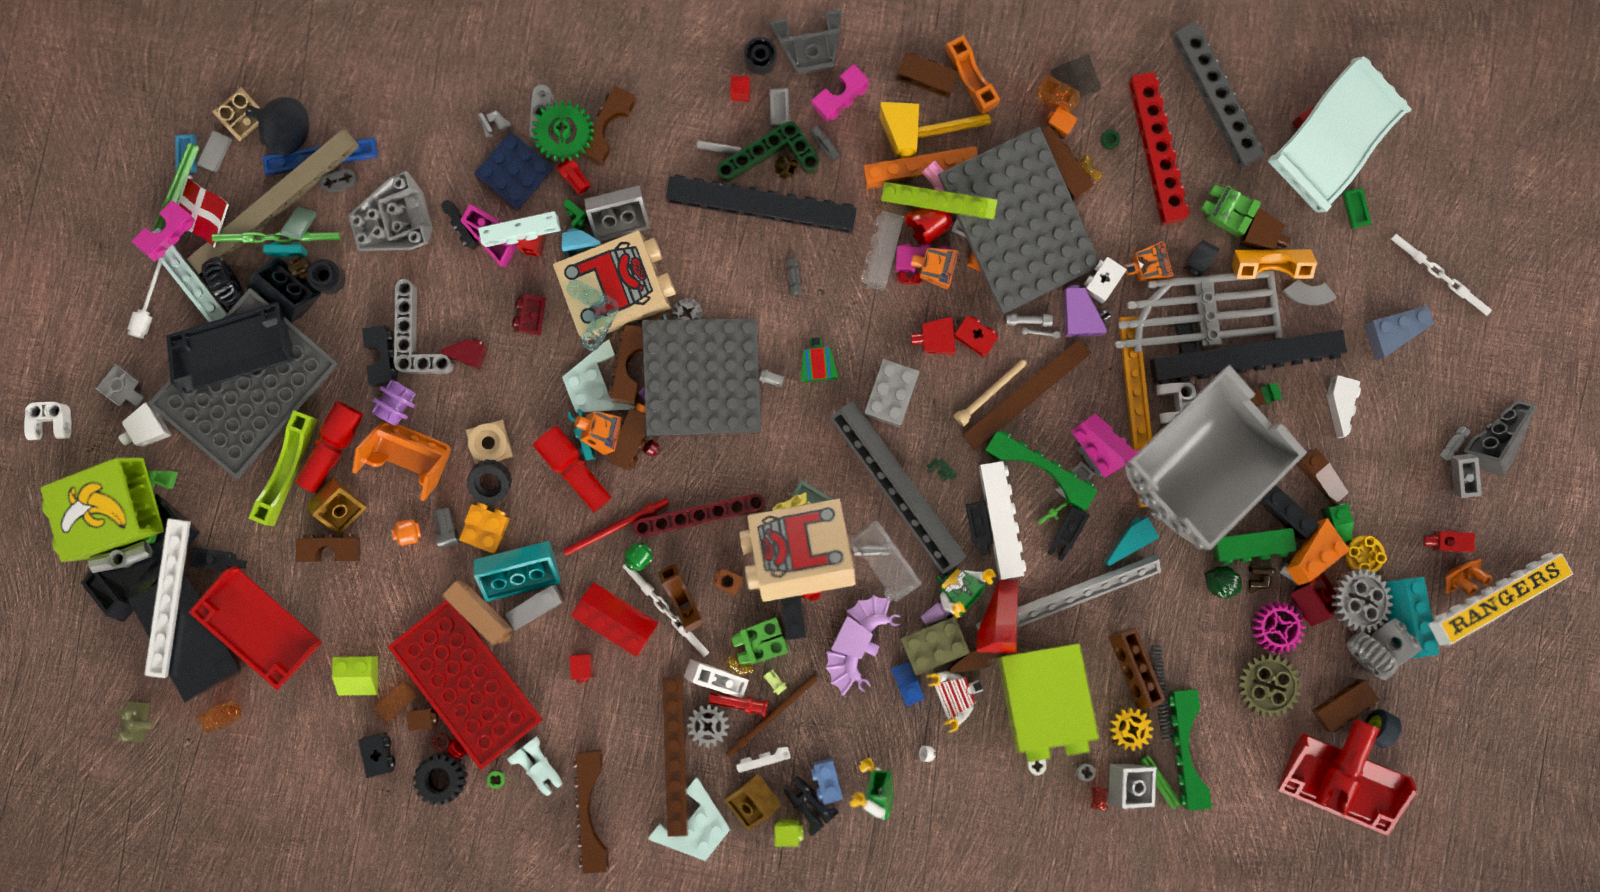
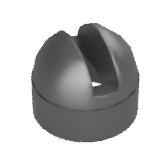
(1106, 320)

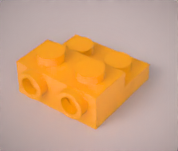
(484, 527)

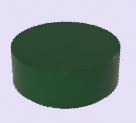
(1110, 139)

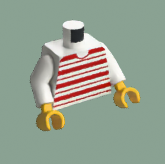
(955, 696)

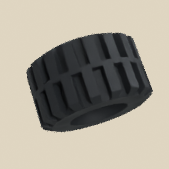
(425, 785)

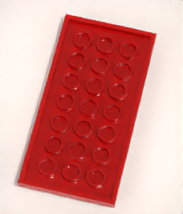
(465, 684)

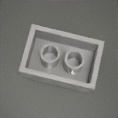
(891, 393)

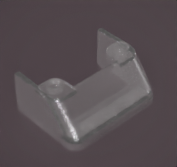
(885, 561)

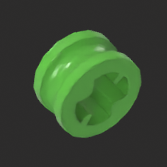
(495, 773)

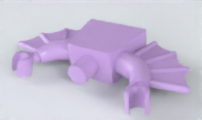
(854, 641)

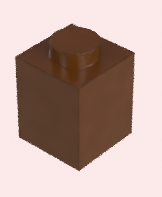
(422, 719)

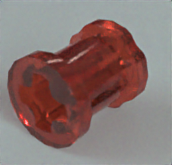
(1099, 798)

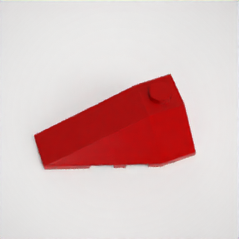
(1000, 621)

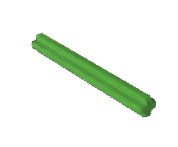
(178, 181)

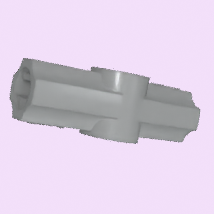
(130, 555)

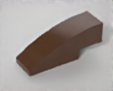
(974, 661)

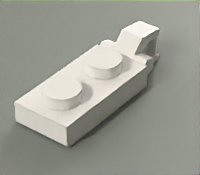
(764, 759)

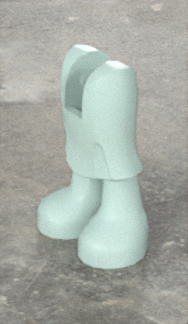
(540, 770)

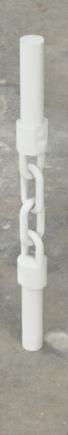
(1462, 291)
(648, 590)

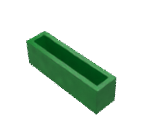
(1255, 544)

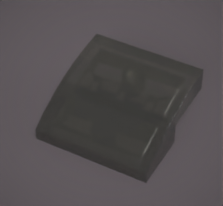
(1078, 75)

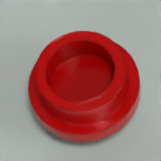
(456, 750)

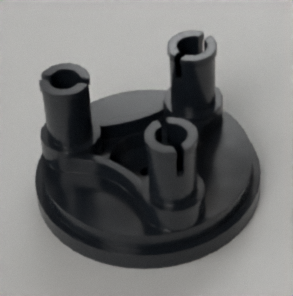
(281, 124)

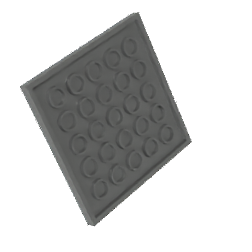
(701, 376)

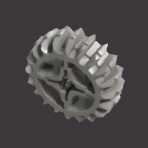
(1372, 655)

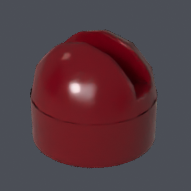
(651, 448)

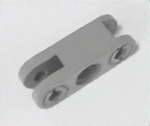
(540, 97)

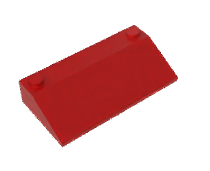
(255, 627)
(1382, 791)

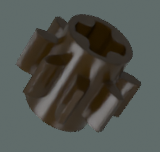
(786, 166)
(299, 266)

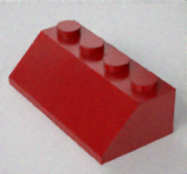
(615, 619)

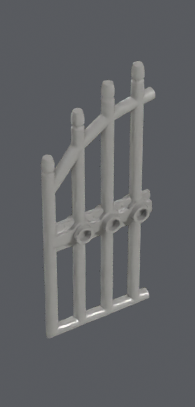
(1207, 311)

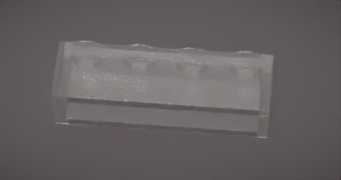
(883, 251)

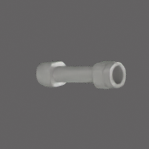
(1046, 319)

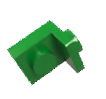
(574, 211)

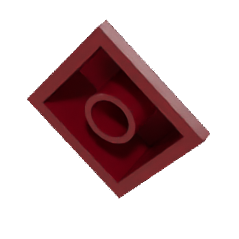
(1315, 599)

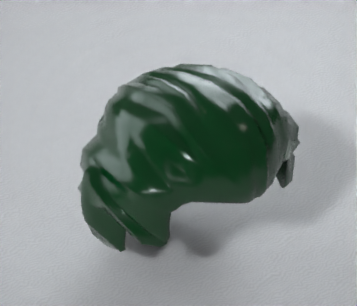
(1223, 582)

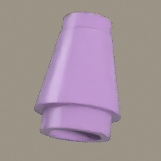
(935, 614)

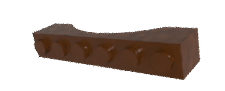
(594, 852)

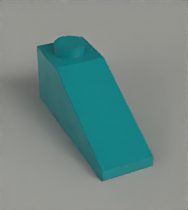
(1132, 539)

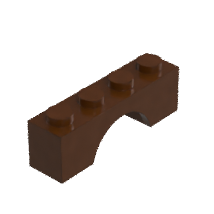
(618, 105)
(624, 388)

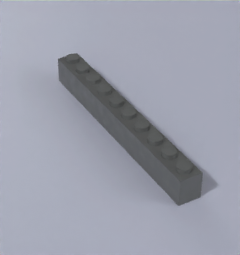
(898, 487)

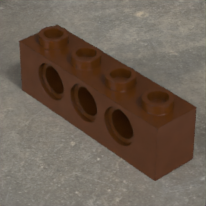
(1137, 668)

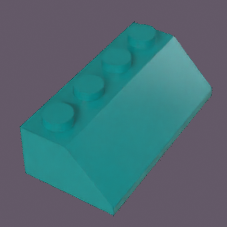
(516, 571)
(1414, 611)

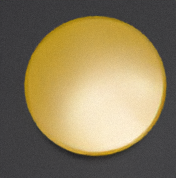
(1365, 554)

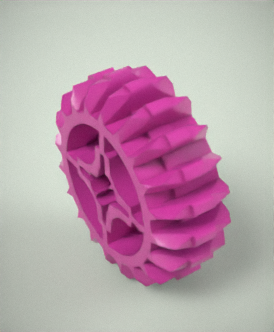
(1293, 623)

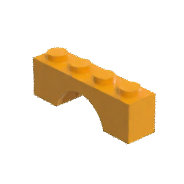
(1296, 263)

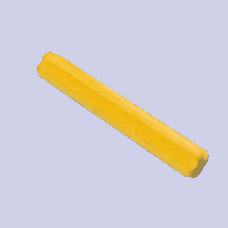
(955, 125)

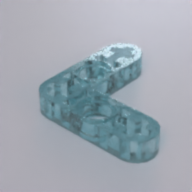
(600, 306)

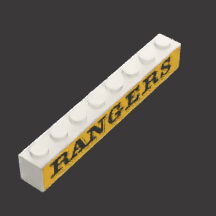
(1500, 599)

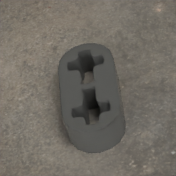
(337, 177)

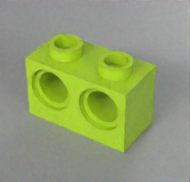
(788, 832)

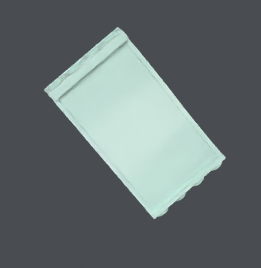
(1339, 134)

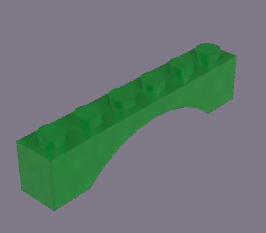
(1076, 491)
(1184, 710)

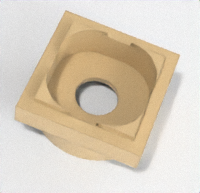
(497, 430)

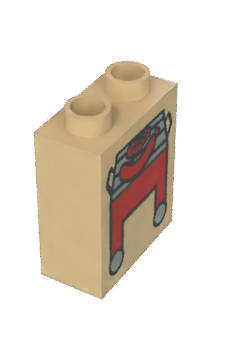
(621, 271)
(798, 550)

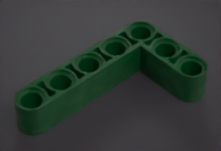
(770, 150)

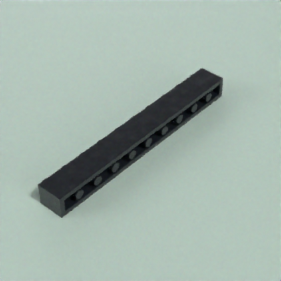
(761, 204)
(1248, 356)

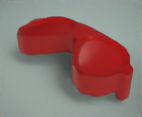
(915, 280)

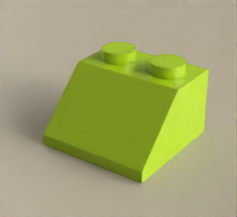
(355, 675)

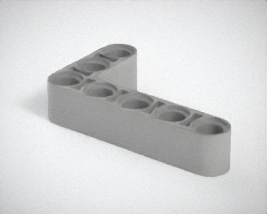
(411, 336)

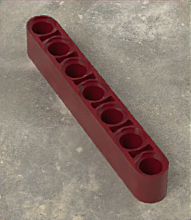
(690, 515)

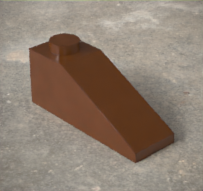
(1322, 475)

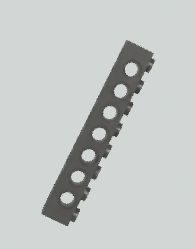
(1216, 105)

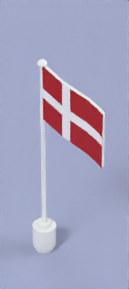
(209, 215)

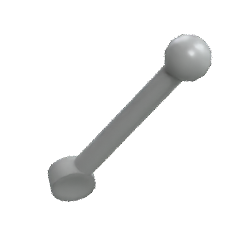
(1056, 334)

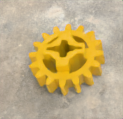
(1123, 731)

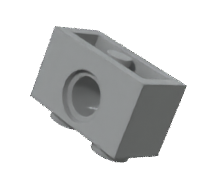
(1466, 475)
(1386, 637)

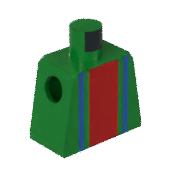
(818, 363)

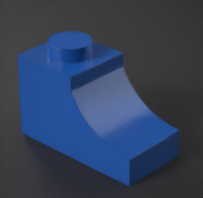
(907, 683)

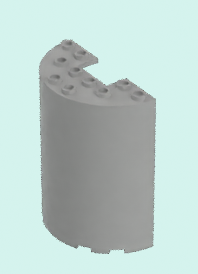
(1212, 462)

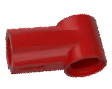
(571, 172)

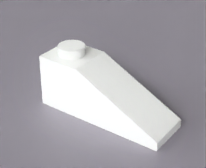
(716, 678)

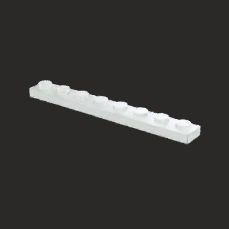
(167, 598)

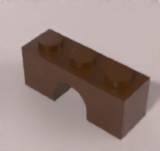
(311, 548)

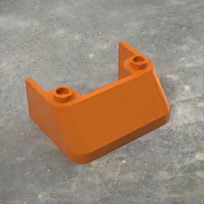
(406, 450)

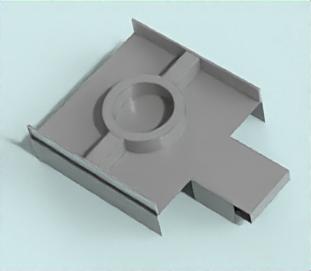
(119, 386)

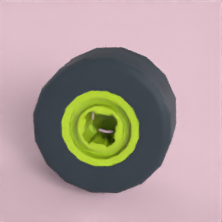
(1389, 726)

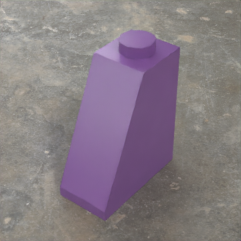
(1080, 314)

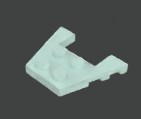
(587, 384)
(705, 827)

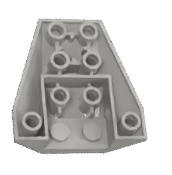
(392, 217)

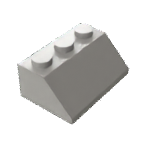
(617, 213)

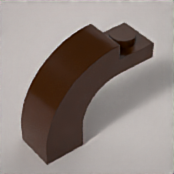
(681, 598)

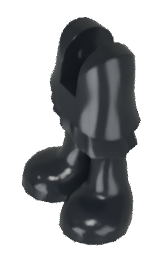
(799, 802)

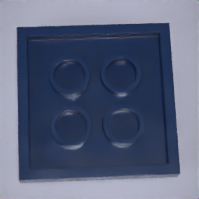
(514, 171)

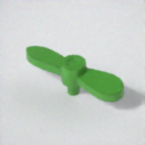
(1053, 513)

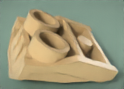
(233, 114)

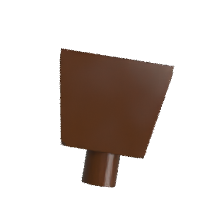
(1264, 233)

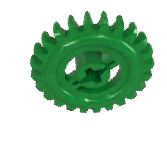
(563, 113)

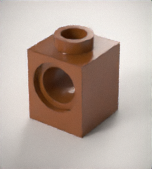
(737, 581)

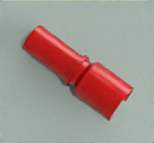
(335, 435)
(564, 459)
(1342, 780)

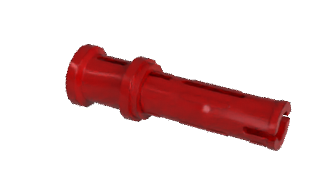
(747, 705)

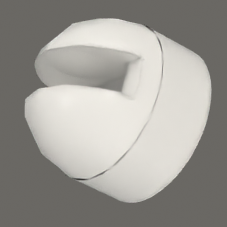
(926, 753)

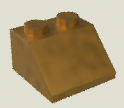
(335, 506)
(753, 802)

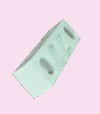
(527, 229)

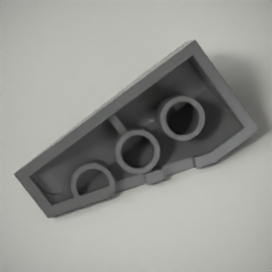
(1501, 440)

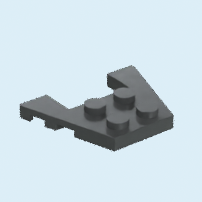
(813, 50)

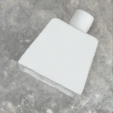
(144, 427)

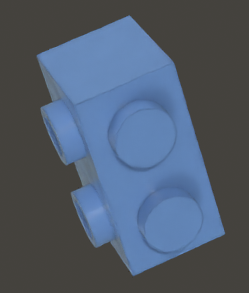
(827, 778)

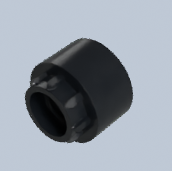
(756, 46)
(319, 269)

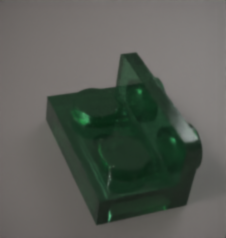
(945, 470)

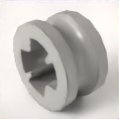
(1081, 776)

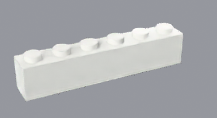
(1001, 519)

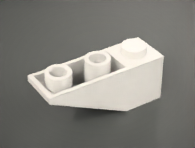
(1341, 401)

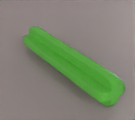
(1162, 784)

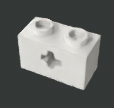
(1112, 272)

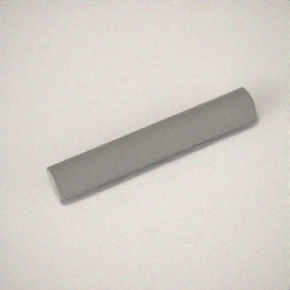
(718, 147)

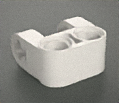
(1180, 400)
(34, 424)

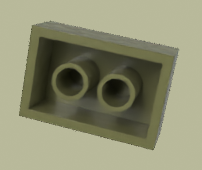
(934, 645)

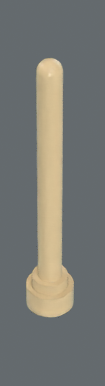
(963, 416)

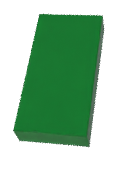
(1356, 208)

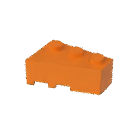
(1317, 553)

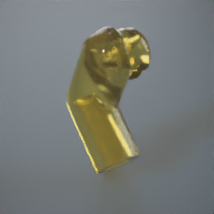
(1087, 167)
(737, 668)

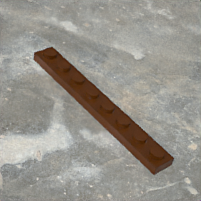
(675, 756)

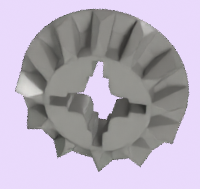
(689, 304)

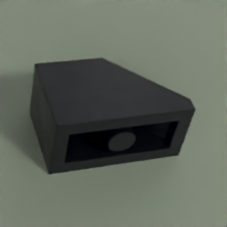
(1200, 258)

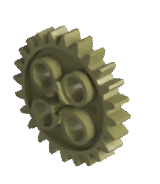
(1264, 702)

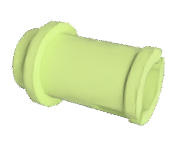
(775, 682)

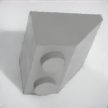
(1132, 785)

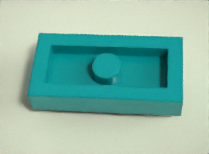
(276, 249)

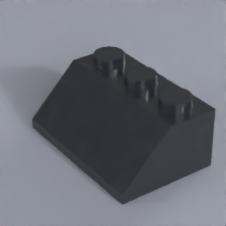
(277, 284)

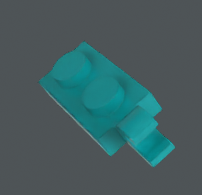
(586, 451)

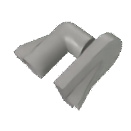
(495, 116)

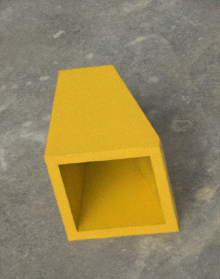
(900, 127)

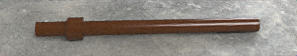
(742, 741)

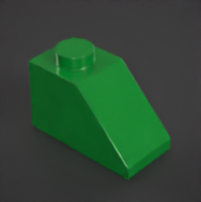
(1341, 519)

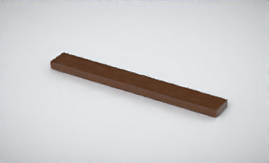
(1026, 394)

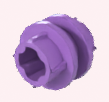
(393, 402)

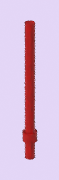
(649, 509)

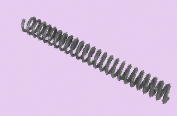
(1160, 670)

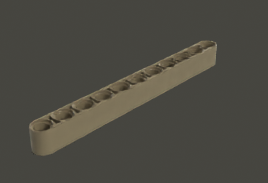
(279, 197)

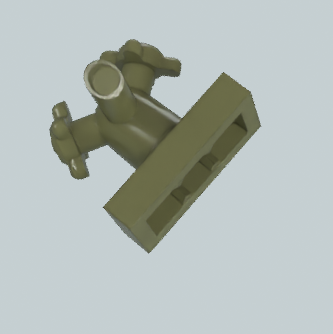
(134, 722)

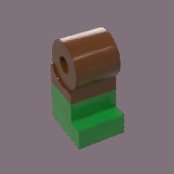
(1266, 394)

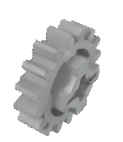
(702, 731)

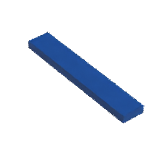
(280, 164)

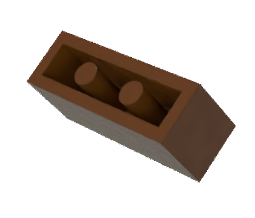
(927, 74)
(629, 441)
(1345, 705)

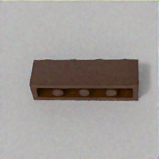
(1074, 177)

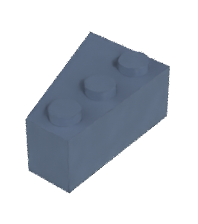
(1396, 330)

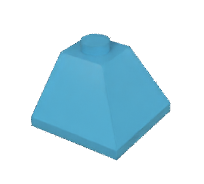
(577, 241)

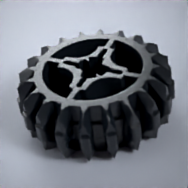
(222, 281)

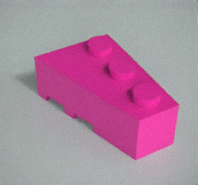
(476, 218)
(1103, 445)

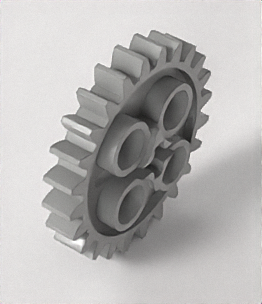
(1357, 616)

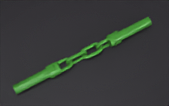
(248, 237)

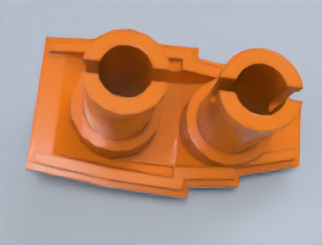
(1460, 575)

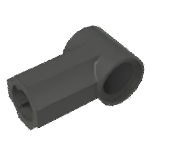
(446, 532)

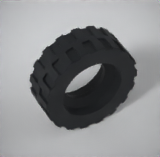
(481, 493)

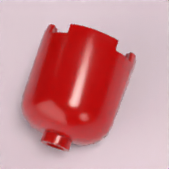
(928, 224)

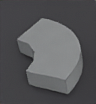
(1308, 294)

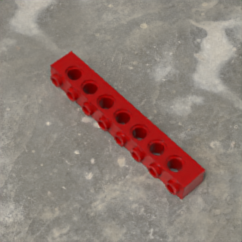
(1167, 213)

